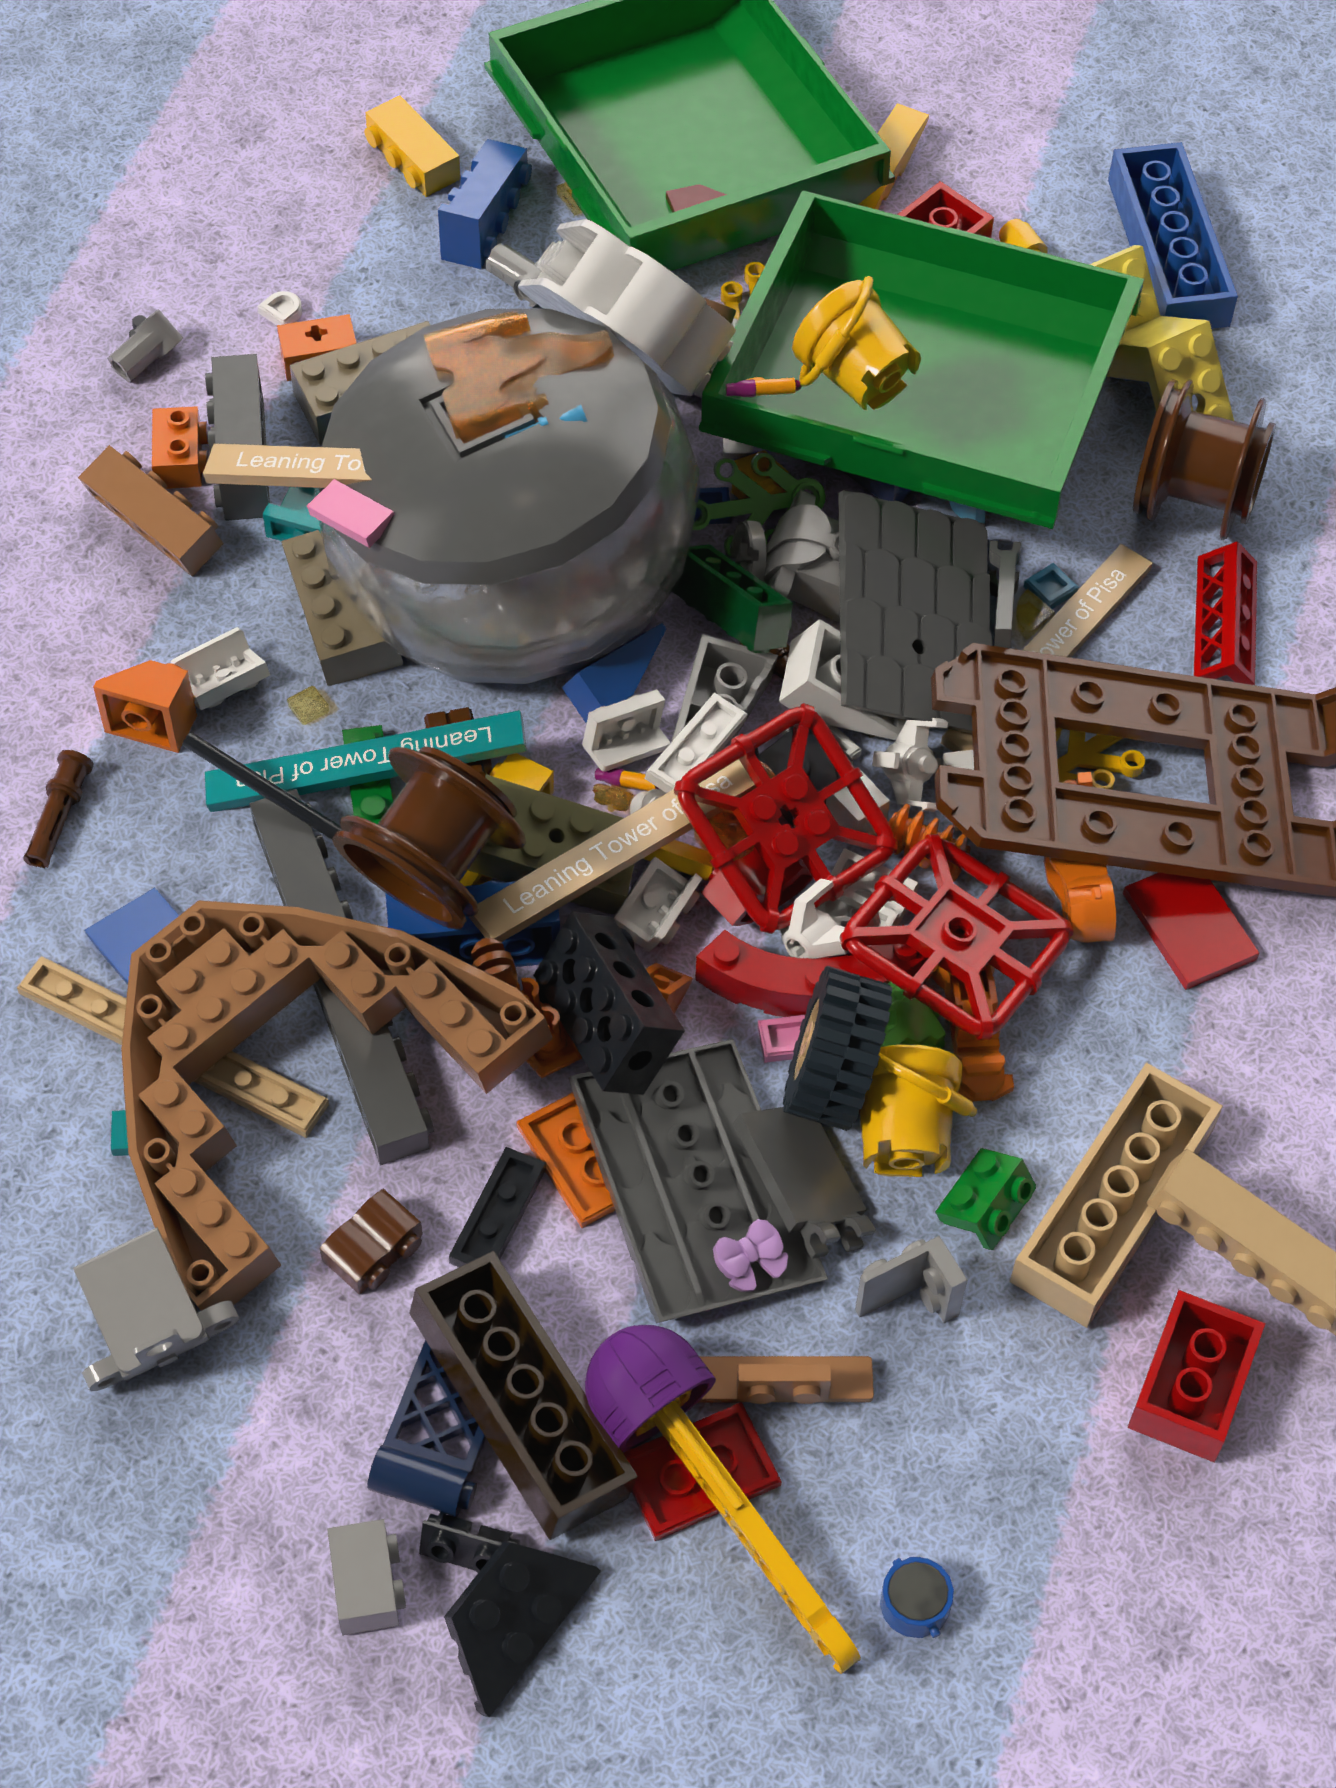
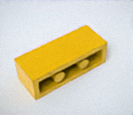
(412, 146)

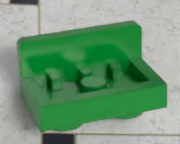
(988, 1196)

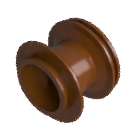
(1203, 458)
(431, 834)

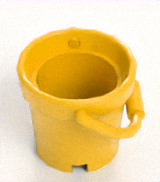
(855, 345)
(911, 1110)

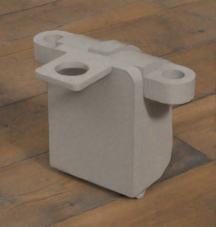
(805, 557)
(144, 1310)

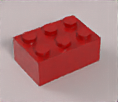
(1196, 1376)

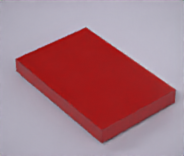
(1190, 926)
(671, 1495)

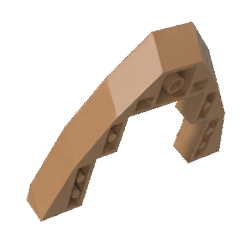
(220, 979)

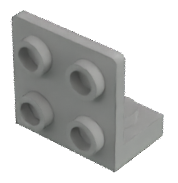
(919, 1265)

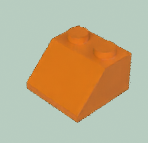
(148, 704)

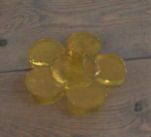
(615, 797)

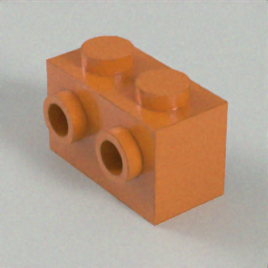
(178, 446)

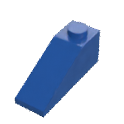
(613, 676)

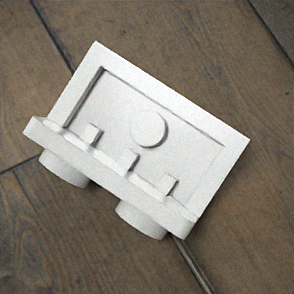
(222, 668)
(626, 731)
(656, 903)

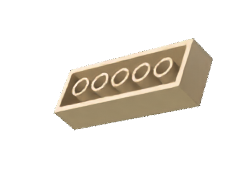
(1103, 1206)

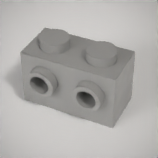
(364, 1578)

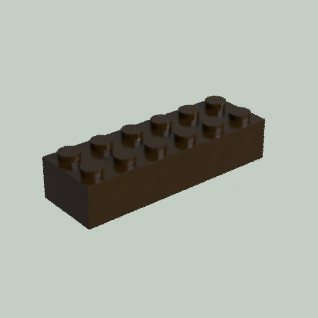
(522, 1395)

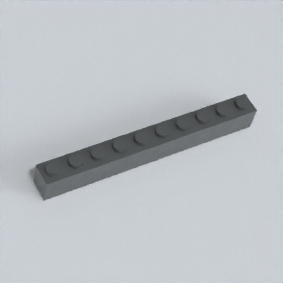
(370, 1061)

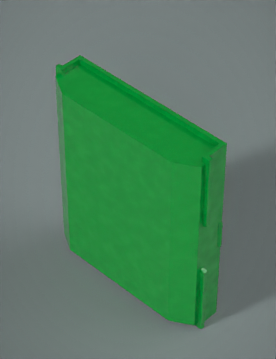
(681, 98)
(1004, 342)

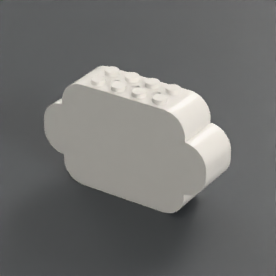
(636, 300)

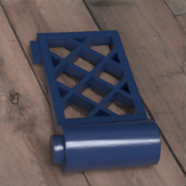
(416, 1471)

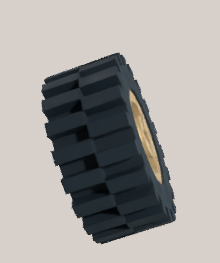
(837, 1048)

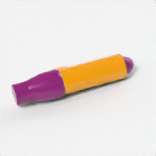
(759, 386)
(624, 778)

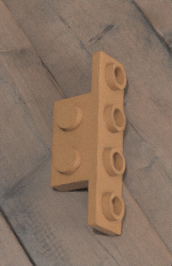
(789, 1379)

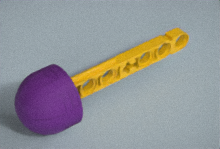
(644, 1386)

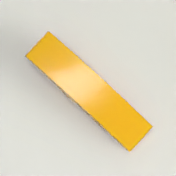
(901, 134)

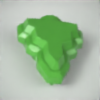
(912, 1023)

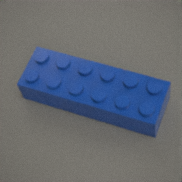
(1169, 219)

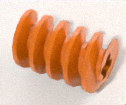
(911, 831)

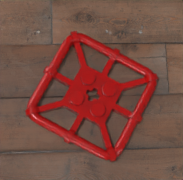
(795, 793)
(962, 957)

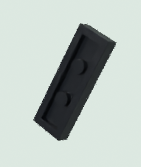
(498, 1207)

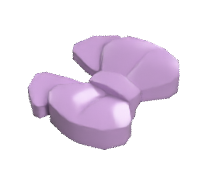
(760, 1244)

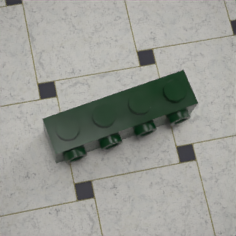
(735, 599)

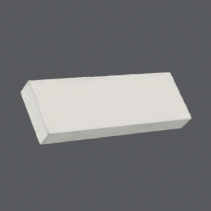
(698, 741)

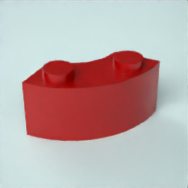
(756, 873)

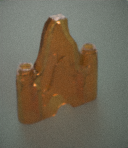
(498, 373)

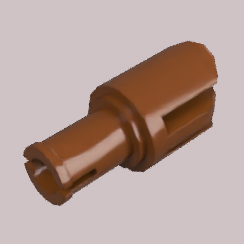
(493, 959)

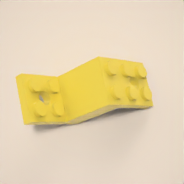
(1165, 346)

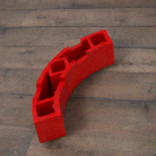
(781, 982)

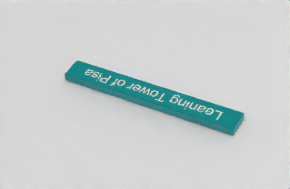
(369, 759)

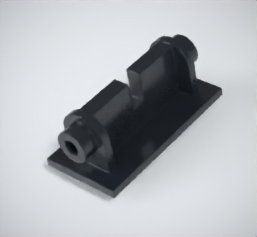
(450, 1541)

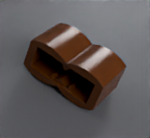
(372, 1241)

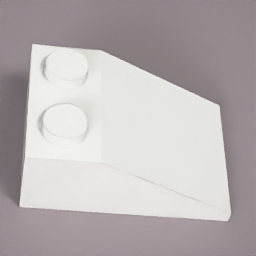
(815, 679)

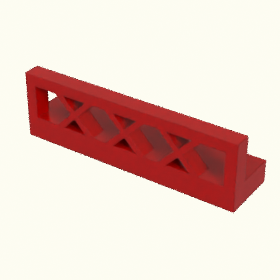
(1235, 608)

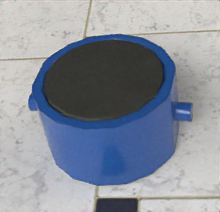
(916, 1597)

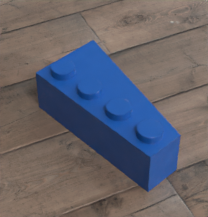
(482, 203)

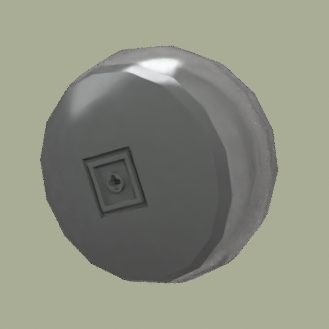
(522, 545)

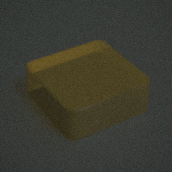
(308, 705)

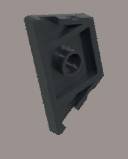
(512, 1615)

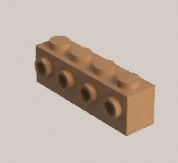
(151, 510)

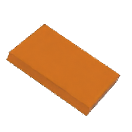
(561, 1141)

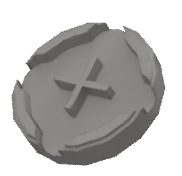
(750, 547)

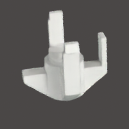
(911, 762)
(812, 931)

